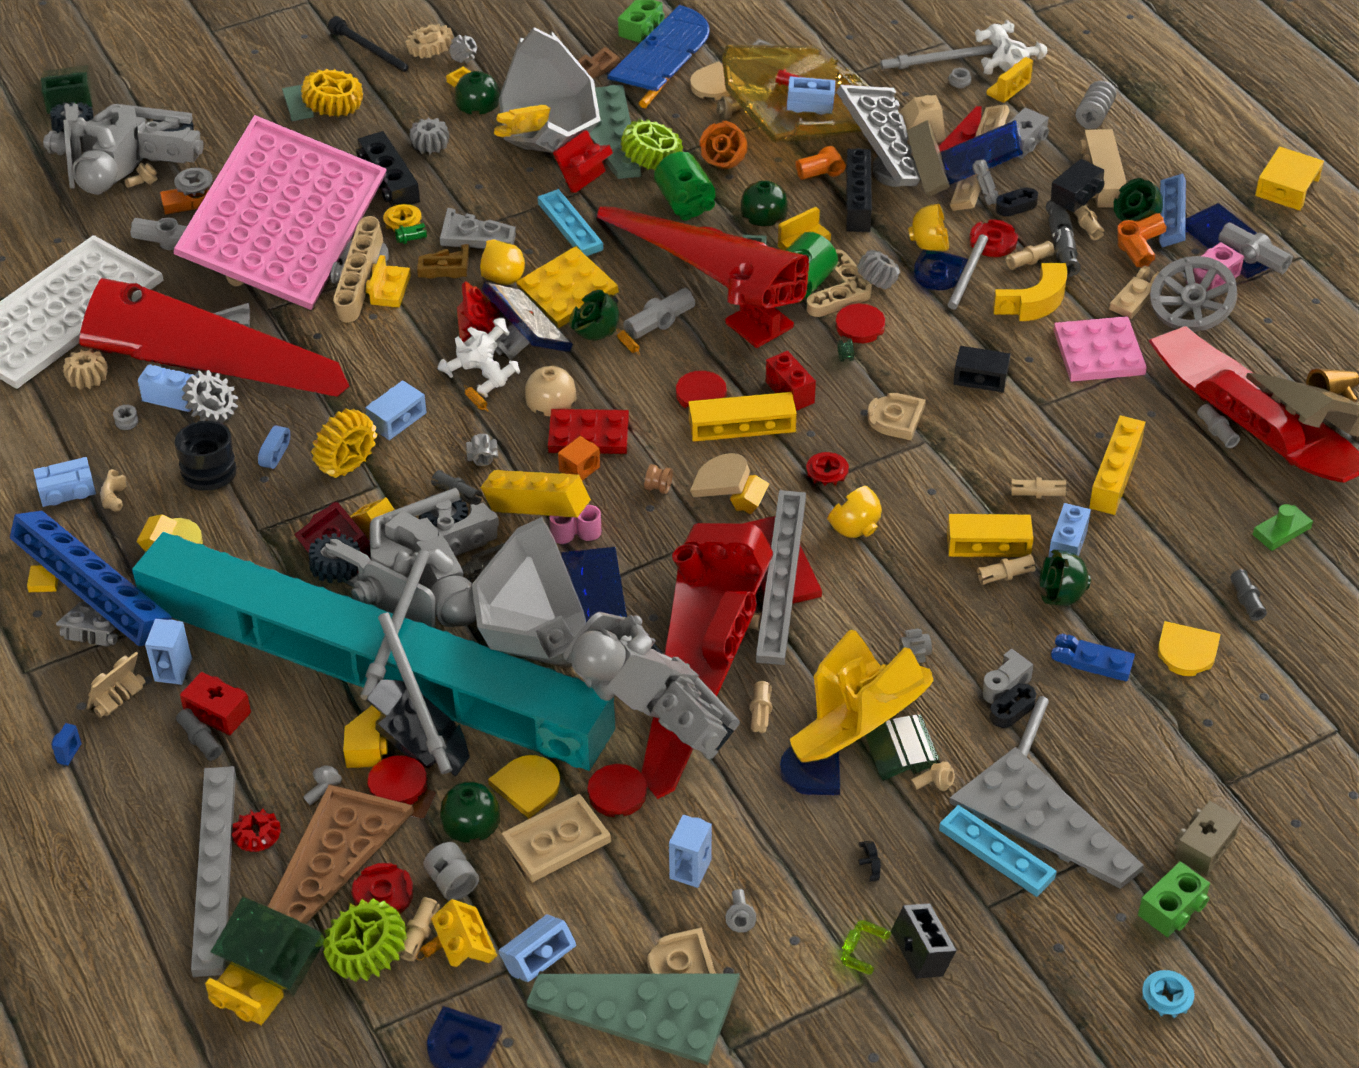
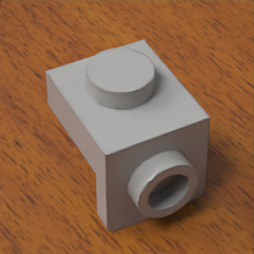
(511, 344)

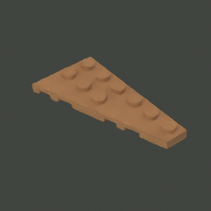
(334, 847)

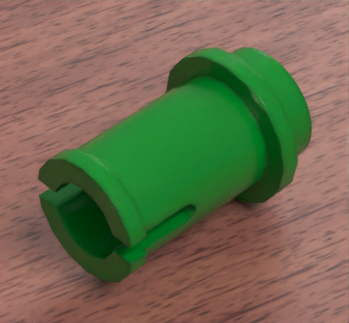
(410, 233)

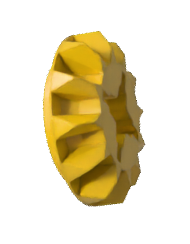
(393, 215)

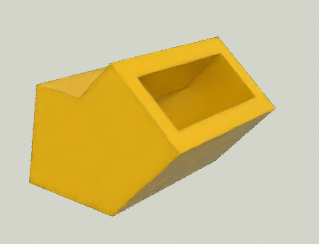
(751, 494)
(153, 528)

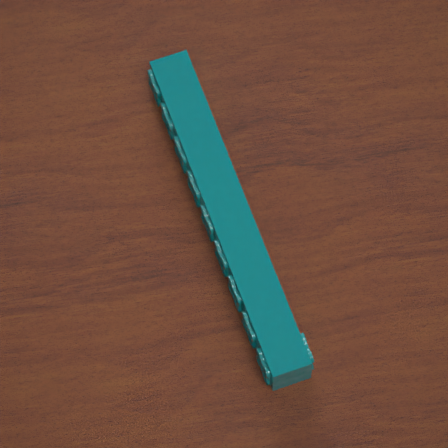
(343, 636)

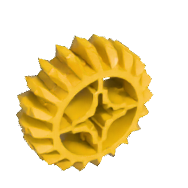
(332, 92)
(344, 442)

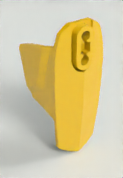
(857, 696)

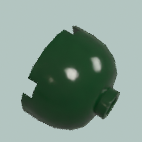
(477, 93)
(1138, 200)
(764, 203)
(596, 317)
(1064, 578)
(469, 812)

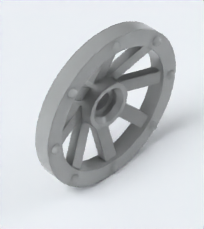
(1194, 295)

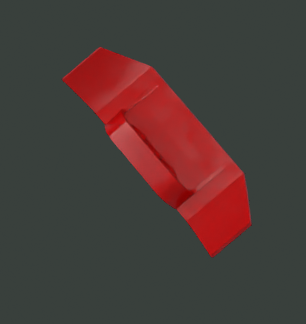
(1224, 385)

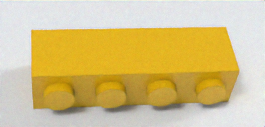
(742, 416)
(1117, 465)
(535, 493)

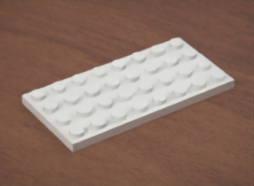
(47, 312)

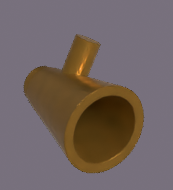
(1334, 381)

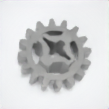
(209, 397)

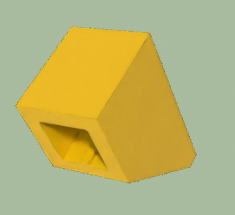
(362, 742)

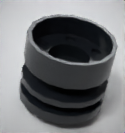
(205, 455)

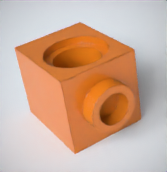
(579, 458)

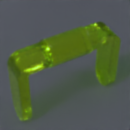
(852, 940)

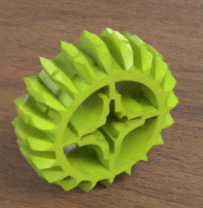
(649, 143)
(364, 940)

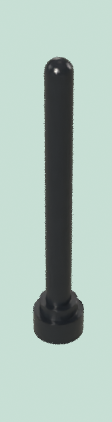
(339, 27)

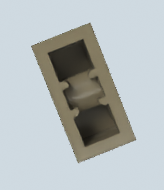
(1207, 837)

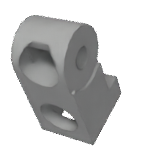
(1012, 672)

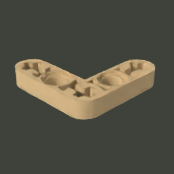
(854, 289)

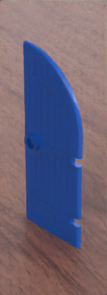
(663, 50)

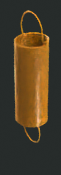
(628, 341)
(475, 398)
(431, 947)

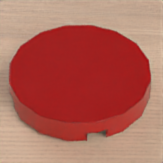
(1000, 235)
(860, 323)
(700, 386)
(398, 779)
(617, 790)
(386, 884)

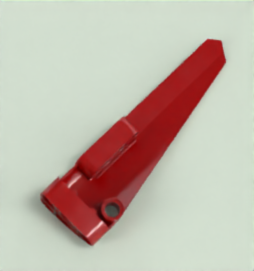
(745, 266)
(198, 340)
(709, 616)

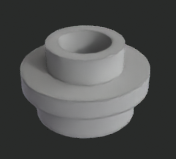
(960, 78)

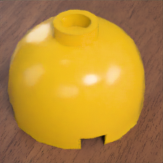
(929, 229)
(857, 515)

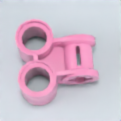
(586, 525)

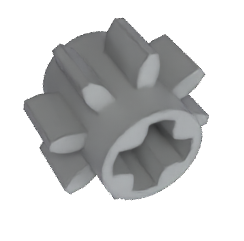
(463, 49)
(482, 449)
(918, 643)

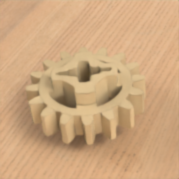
(429, 41)

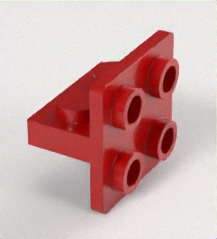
(581, 160)
(475, 312)
(759, 324)

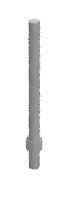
(904, 61)
(377, 669)
(434, 743)

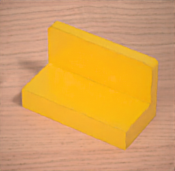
(805, 222)

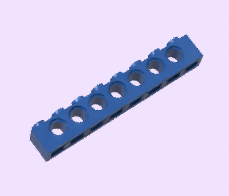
(87, 575)

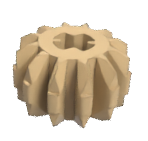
(85, 369)

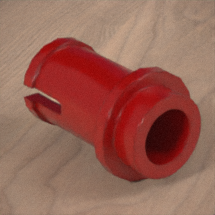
(783, 77)

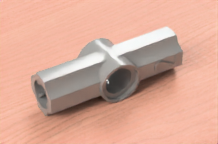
(164, 231)
(1255, 248)
(659, 313)

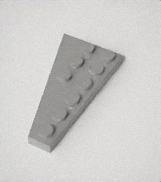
(884, 128)
(1041, 813)

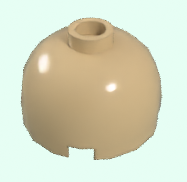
(550, 389)

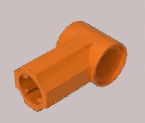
(826, 161)

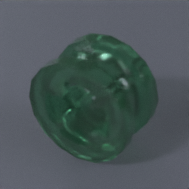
(845, 350)

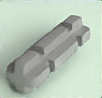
(985, 181)

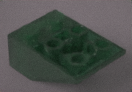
(67, 86)
(269, 945)

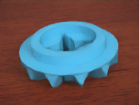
(1175, 984)

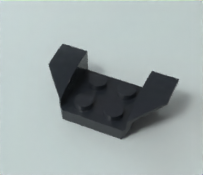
(403, 728)

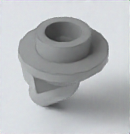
(324, 776)
(740, 916)

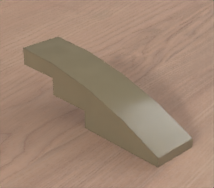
(928, 159)

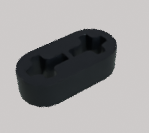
(1016, 201)
(1016, 708)

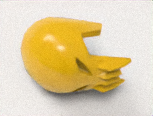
(502, 263)

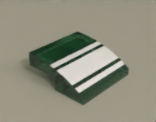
(902, 746)

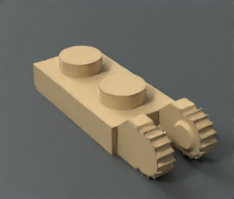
(1133, 295)

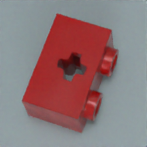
(216, 703)

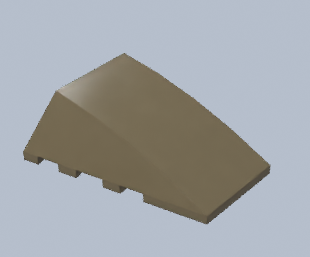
(1310, 402)

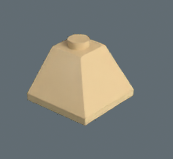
(923, 109)

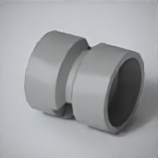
(451, 871)

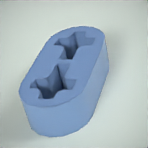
(274, 447)

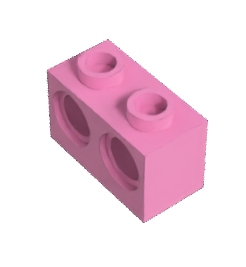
(1225, 255)

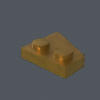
(444, 264)

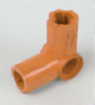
(1133, 238)

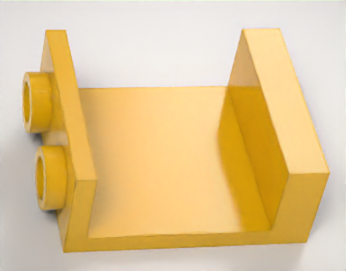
(1288, 178)

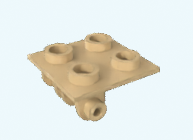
(118, 684)

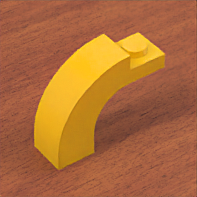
(1037, 300)

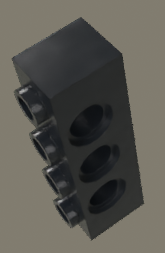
(398, 183)
(858, 190)

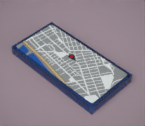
(527, 317)

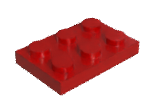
(603, 427)

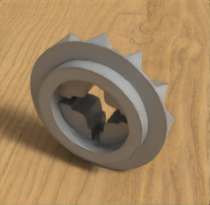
(192, 175)

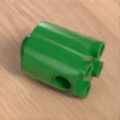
(685, 185)
(821, 258)

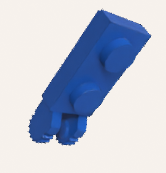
(1093, 657)

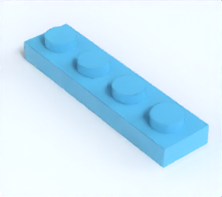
(570, 222)
(997, 850)

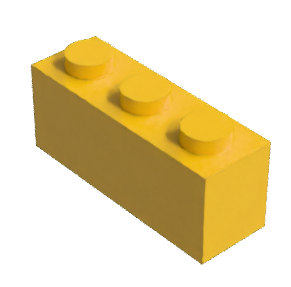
(989, 535)

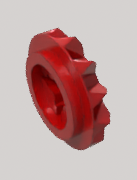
(818, 462)
(246, 838)

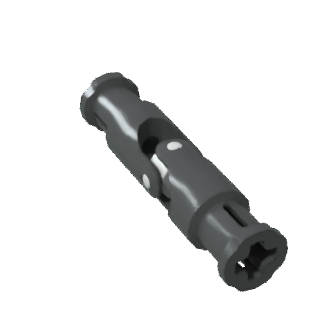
(1063, 237)

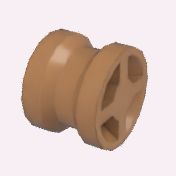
(658, 479)

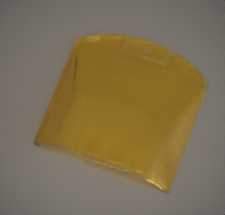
(751, 79)

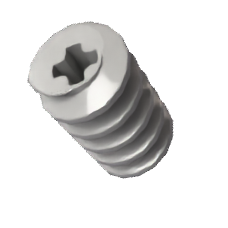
(1095, 104)

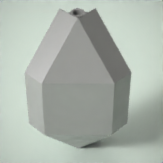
(551, 76)
(528, 599)

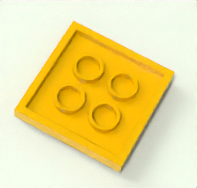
(563, 283)

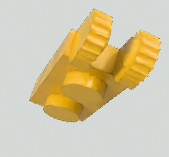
(522, 120)

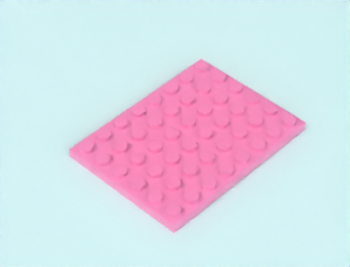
(281, 212)

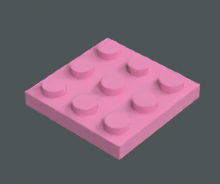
(1099, 349)

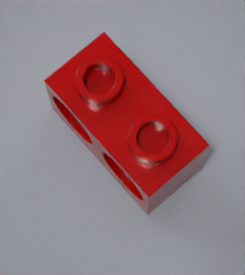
(788, 375)

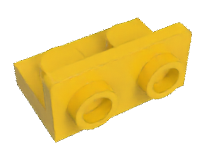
(1012, 81)
(387, 284)
(463, 933)
(244, 994)

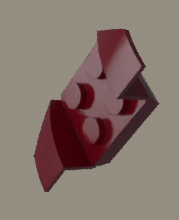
(330, 521)

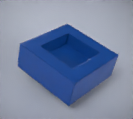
(66, 744)

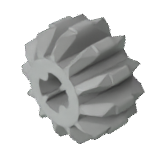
(429, 135)
(878, 269)

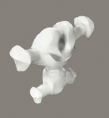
(1008, 50)
(478, 353)

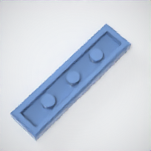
(1174, 209)

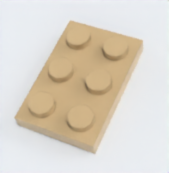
(556, 837)

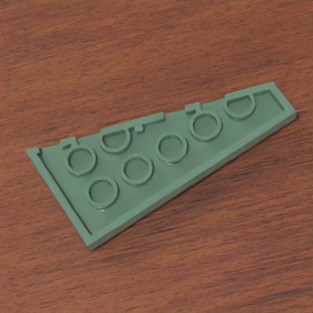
(613, 121)
(656, 1010)

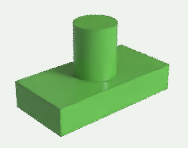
(1282, 527)

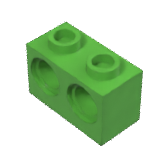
(640, 19)
(1170, 895)

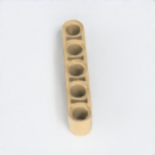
(358, 269)

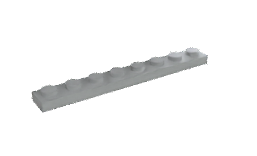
(781, 578)
(213, 869)

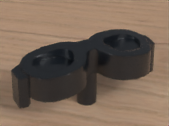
(872, 854)

